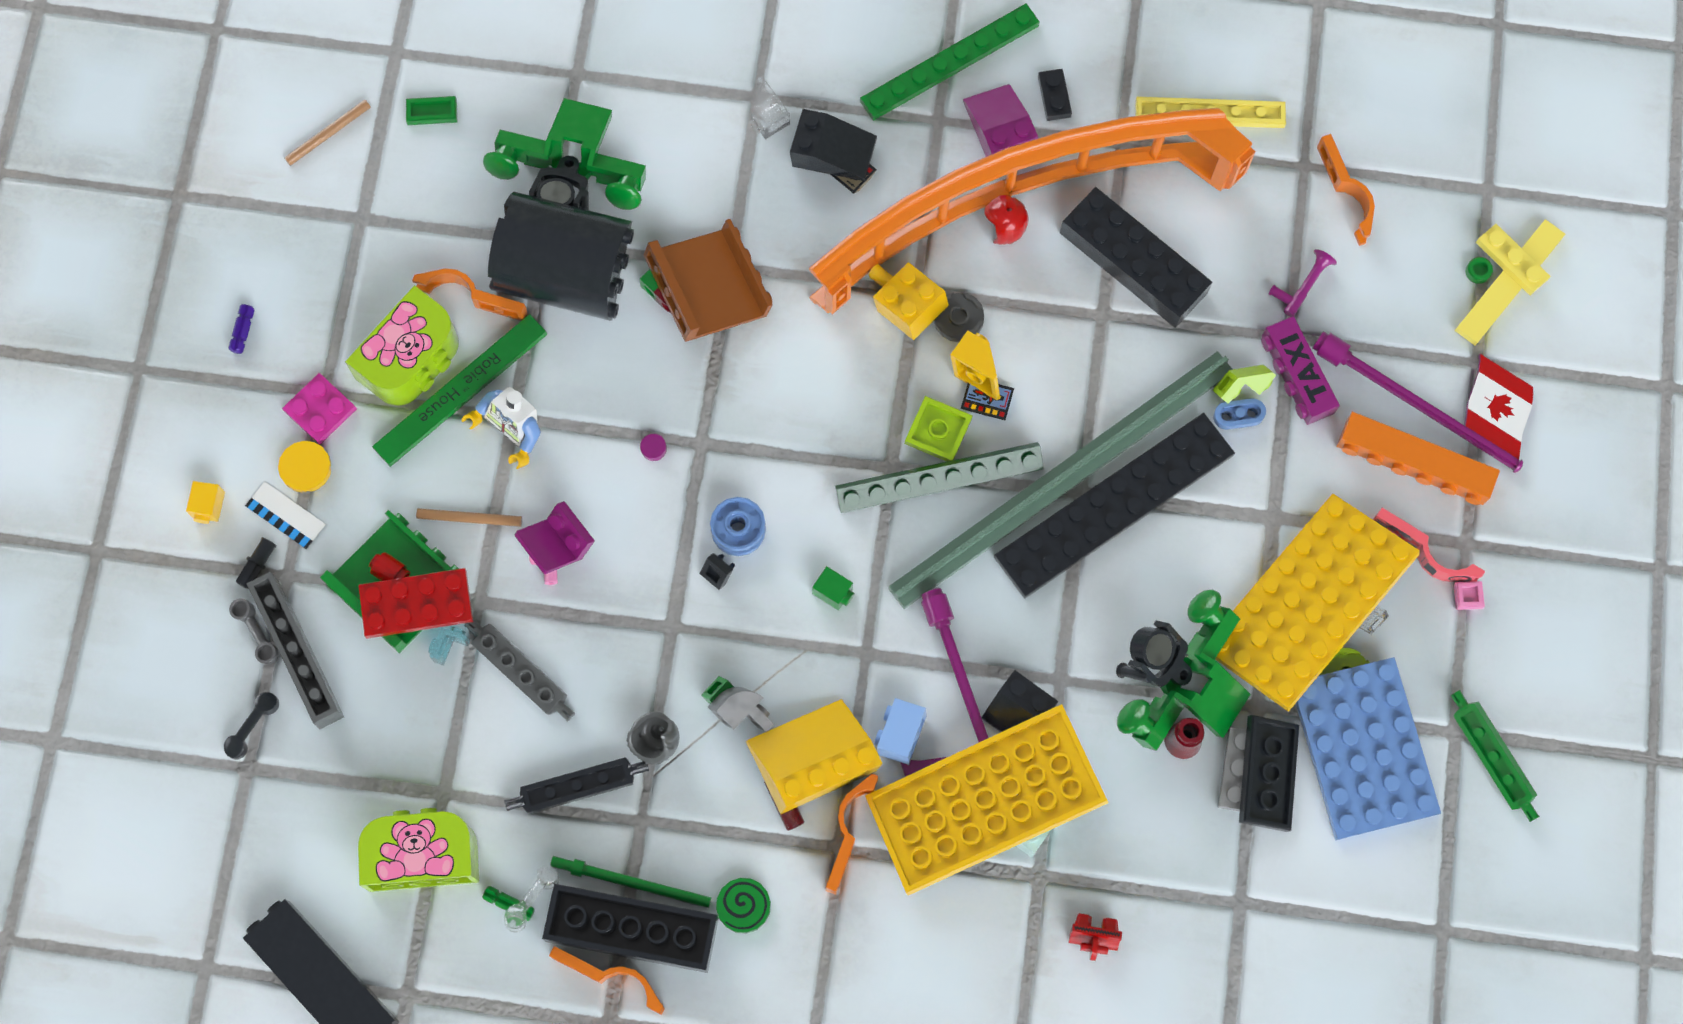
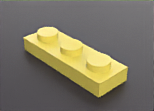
(1513, 259)

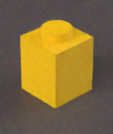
(205, 502)

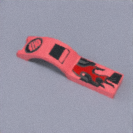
(1420, 541)

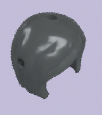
(650, 740)

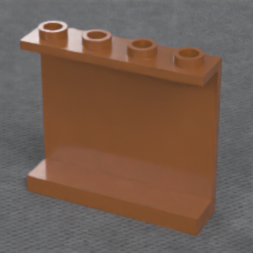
(709, 282)

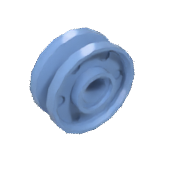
(733, 511)

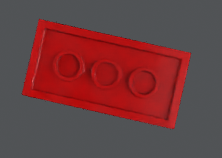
(415, 603)

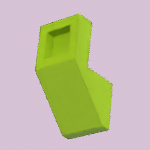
(1256, 377)

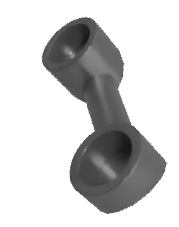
(245, 612)

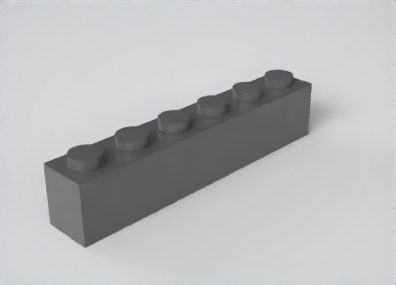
(295, 650)

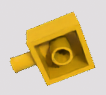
(908, 298)

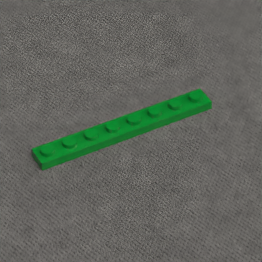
(949, 61)

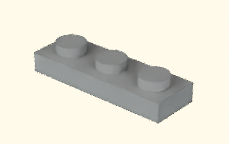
(1233, 770)

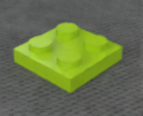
(938, 429)

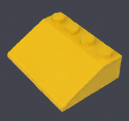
(813, 755)

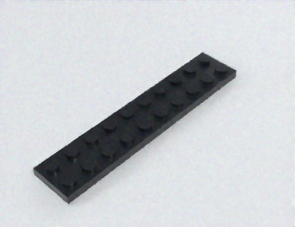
(1114, 505)

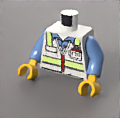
(512, 417)

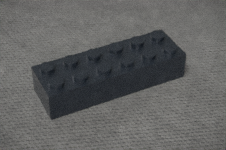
(1135, 257)
(630, 928)

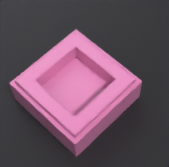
(1469, 595)

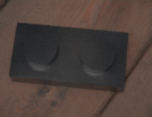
(1054, 94)

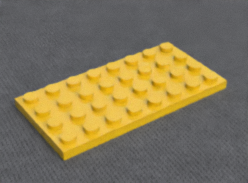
(1313, 600)
(985, 799)

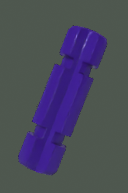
(241, 329)

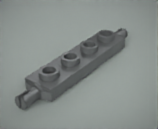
(519, 669)

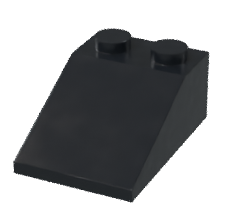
(831, 146)

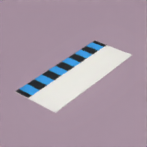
(285, 515)

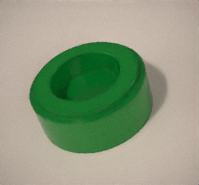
(1479, 270)

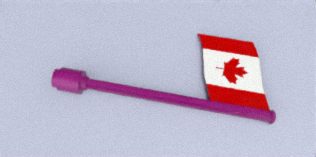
(1494, 410)

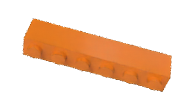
(1418, 459)

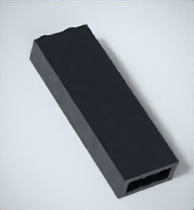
(313, 969)

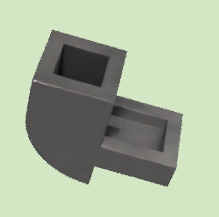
(738, 703)

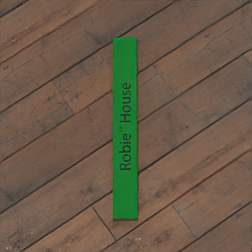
(459, 390)

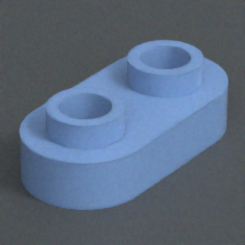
(1238, 414)

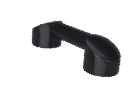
(235, 745)

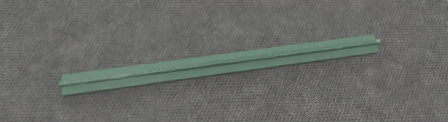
(1059, 480)

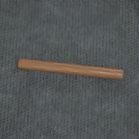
(327, 132)
(469, 517)

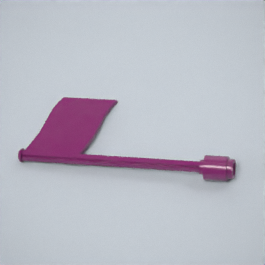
(939, 615)

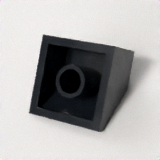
(1017, 702)

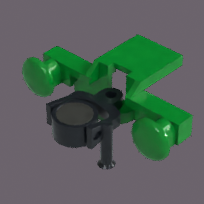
(578, 124)
(1166, 651)

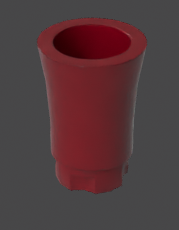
(1179, 744)

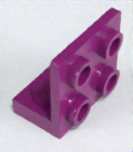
(556, 540)

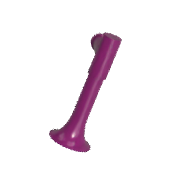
(1294, 302)

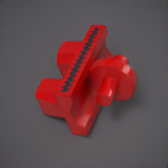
(1093, 938)

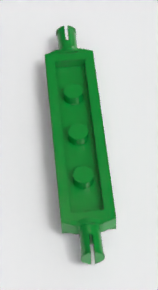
(1495, 755)

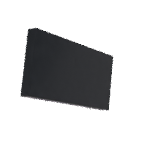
(1269, 773)

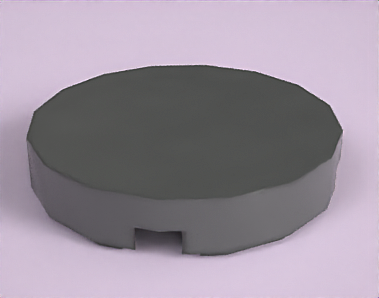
(961, 315)

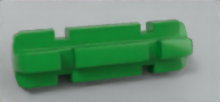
(503, 900)

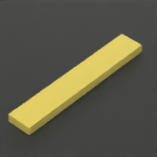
(1239, 112)
(1505, 288)

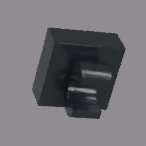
(716, 570)

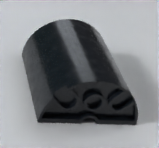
(559, 255)

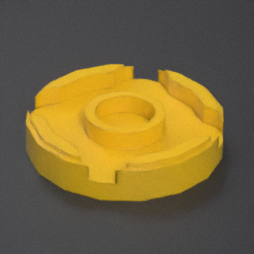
(304, 466)

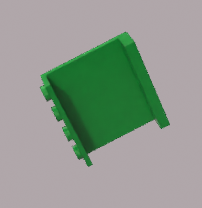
(400, 543)

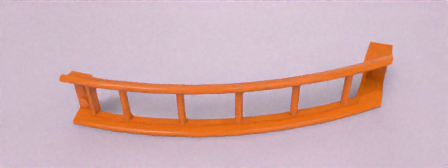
(1217, 156)

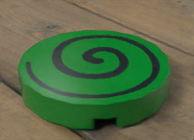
(743, 905)

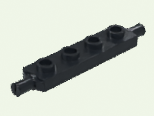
(576, 785)

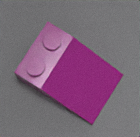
(999, 119)

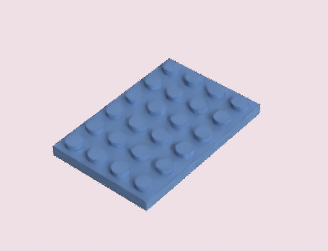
(1366, 749)

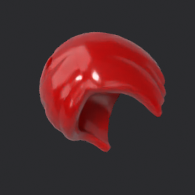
(1008, 217)

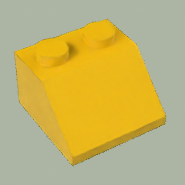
(975, 365)

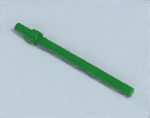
(580, 868)

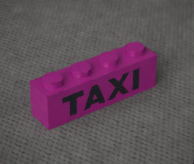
(1299, 370)

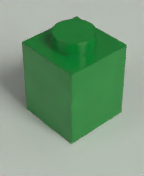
(833, 588)

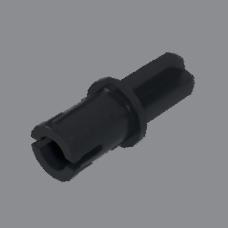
(255, 562)

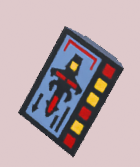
(981, 403)

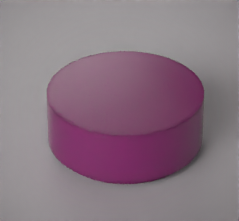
(653, 447)

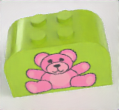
(406, 350)
(417, 851)

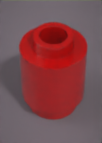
(387, 567)

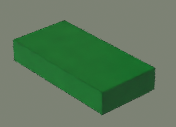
(431, 110)

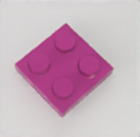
(319, 408)

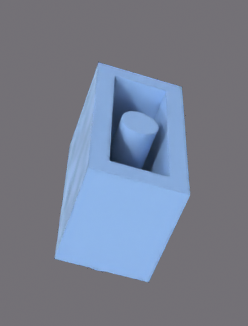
(901, 731)

